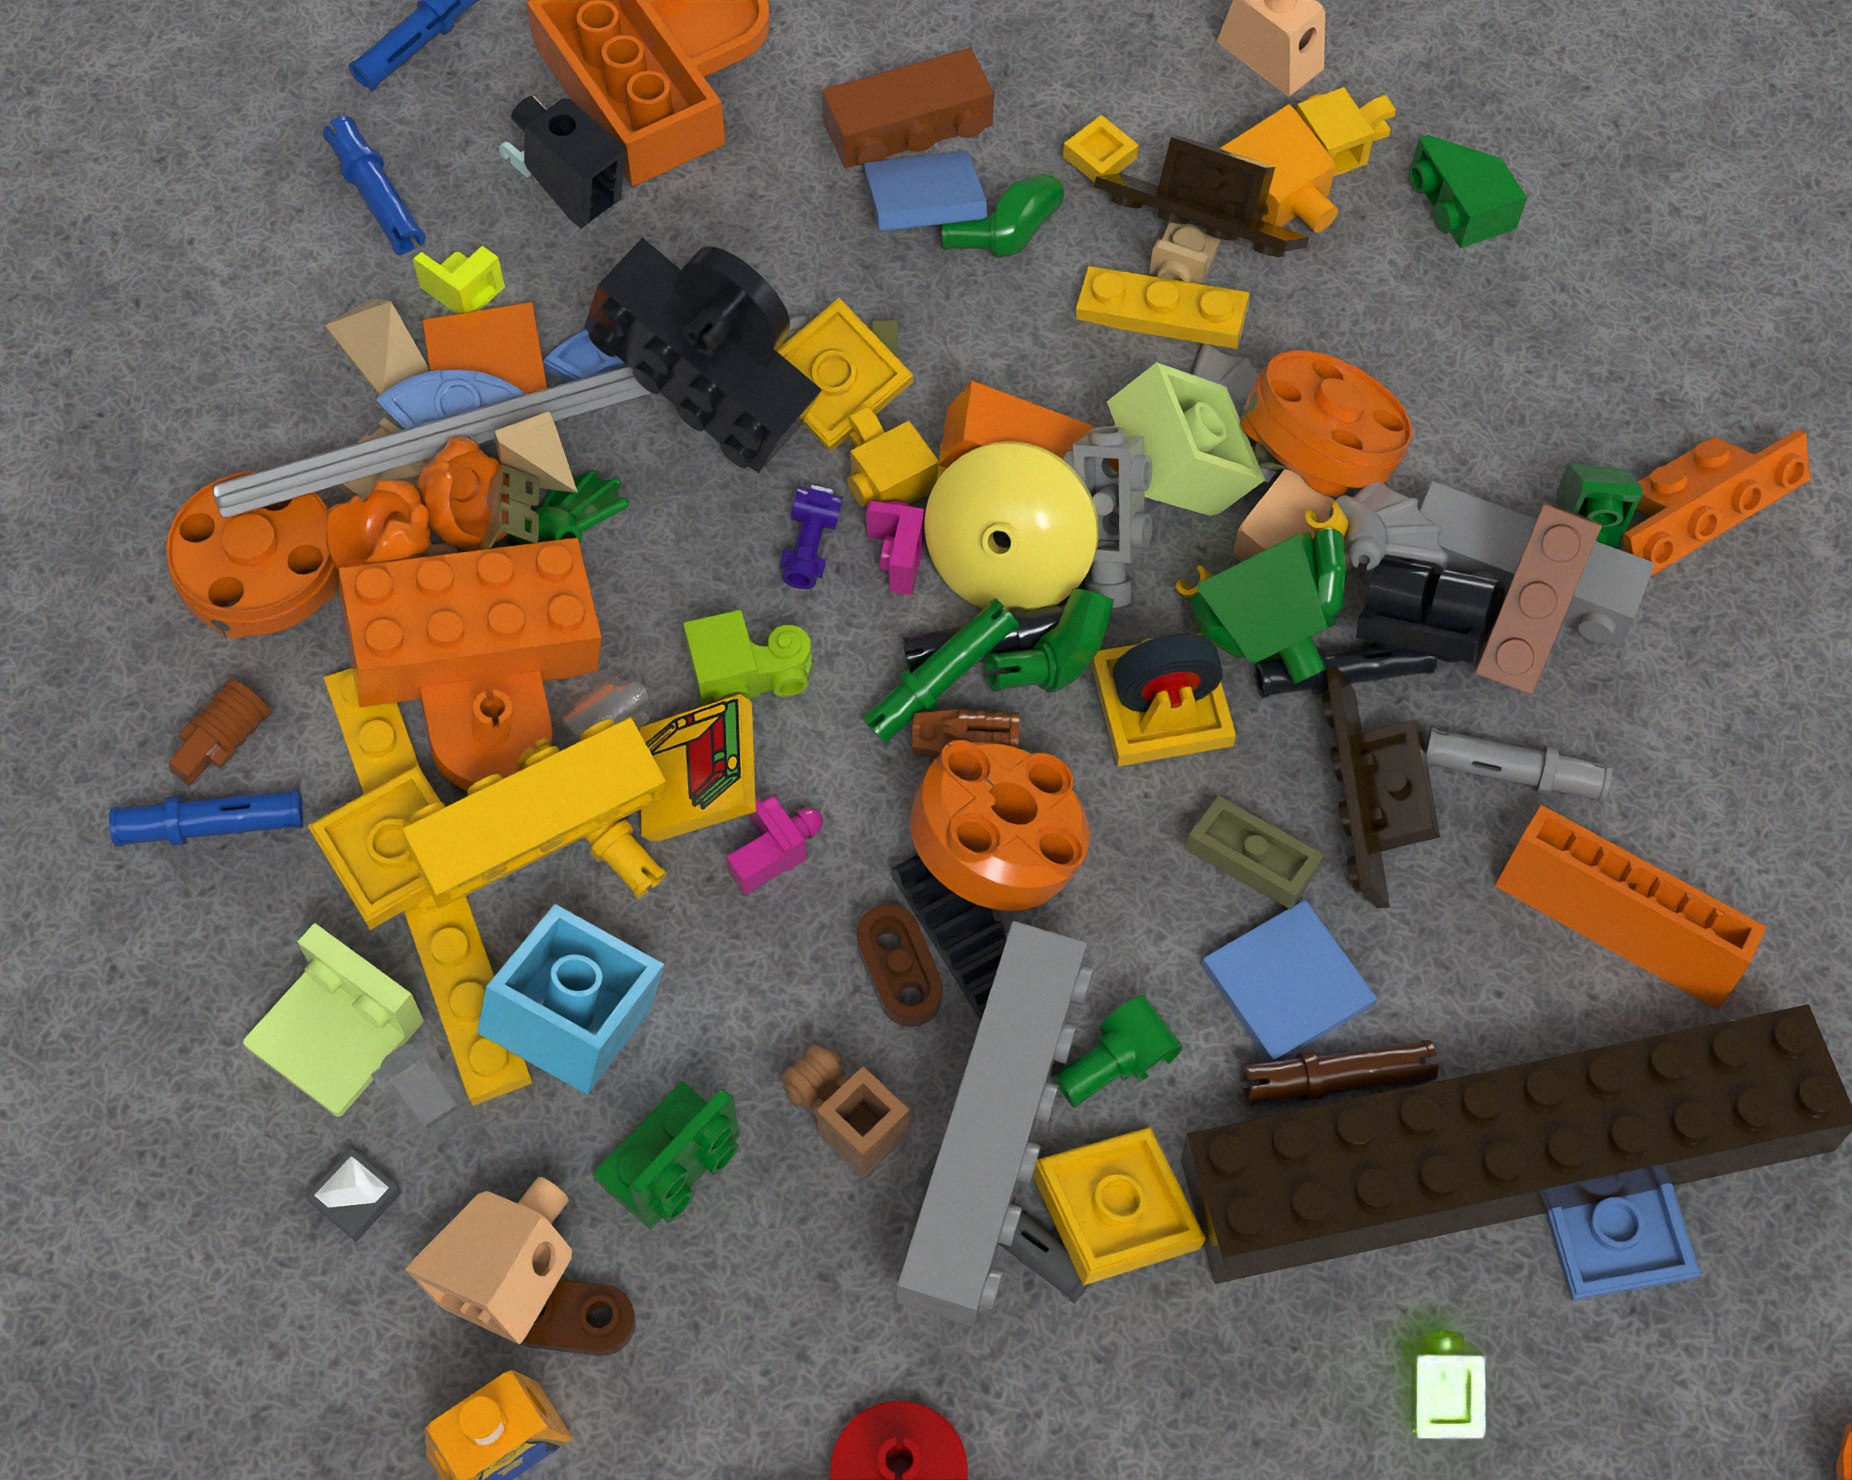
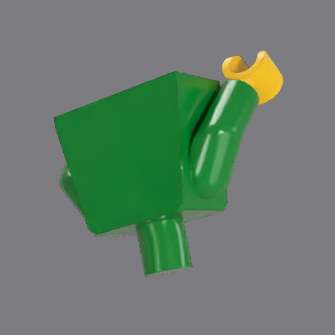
(1277, 598)

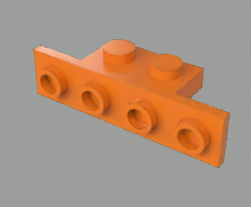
(1711, 493)

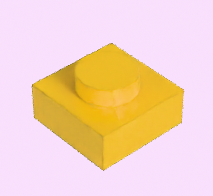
(1100, 149)

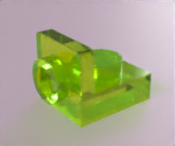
(1446, 1386)

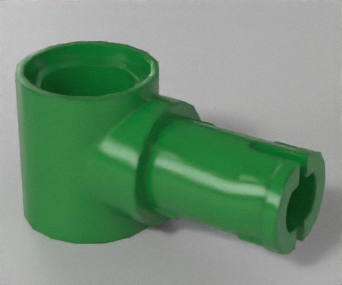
(1130, 1045)

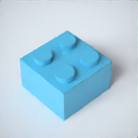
(569, 998)

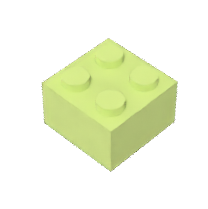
(1192, 439)

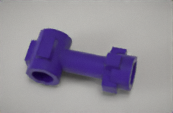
(815, 510)

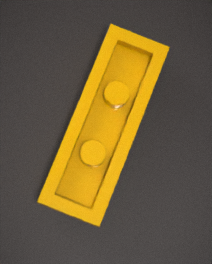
(1163, 307)

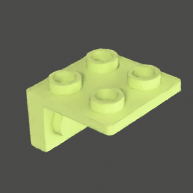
(334, 1024)

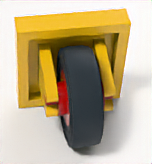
(1163, 698)

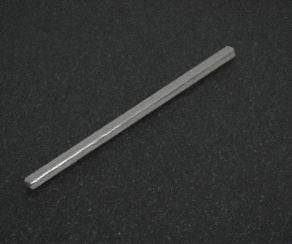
(426, 440)

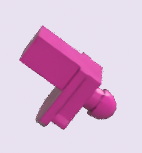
(778, 847)

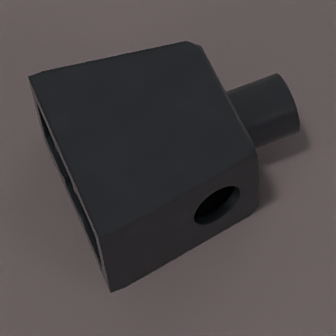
(571, 157)

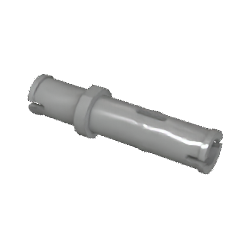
(1519, 764)

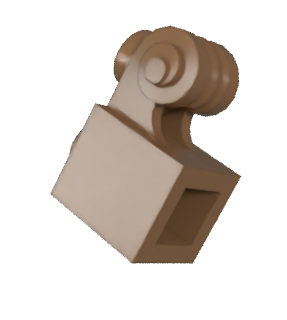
(852, 1115)

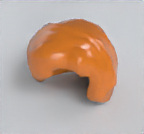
(457, 492)
(381, 529)

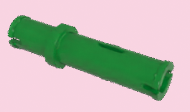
(940, 671)

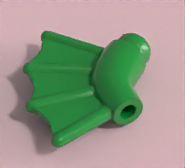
(570, 513)

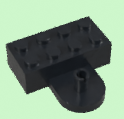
(706, 345)

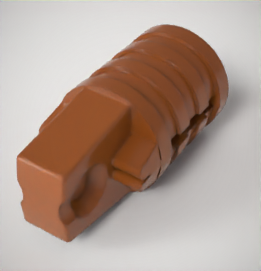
(937, 728)
(218, 731)

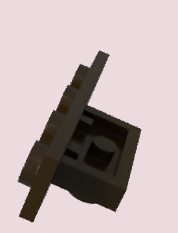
(1211, 189)
(1384, 787)

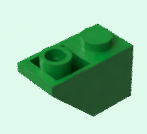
(1468, 188)
(1601, 495)

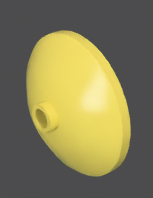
(1031, 500)

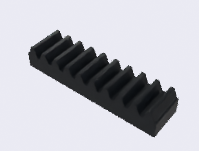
(959, 930)

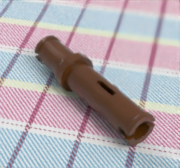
(1314, 1075)

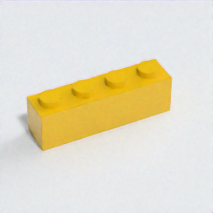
(533, 811)

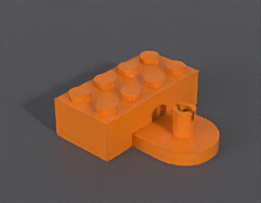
(644, 69)
(473, 645)

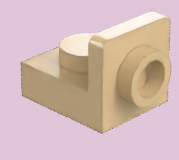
(1184, 254)

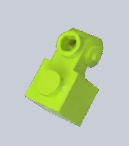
(731, 664)

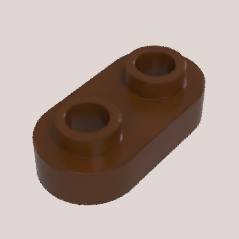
(899, 968)
(567, 1325)

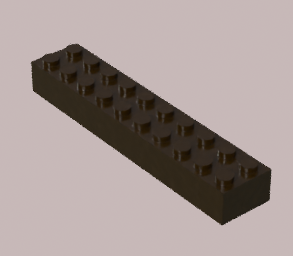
(1514, 1142)

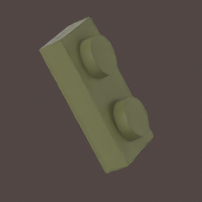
(1254, 852)

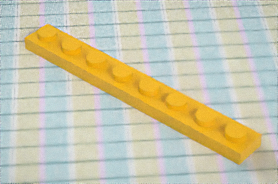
(445, 936)

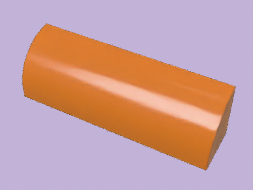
(1631, 907)

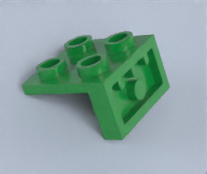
(670, 1153)

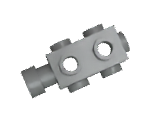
(1117, 493)

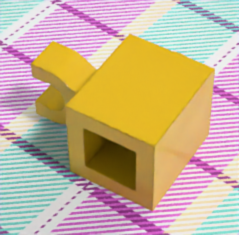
(1344, 128)
(889, 463)

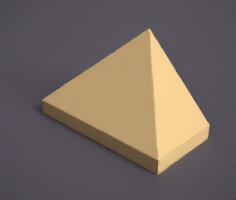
(378, 344)
(536, 450)

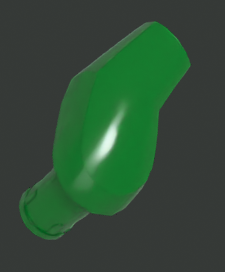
(1013, 223)
(1059, 653)

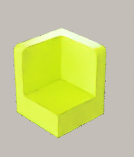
(461, 281)

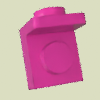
(903, 543)

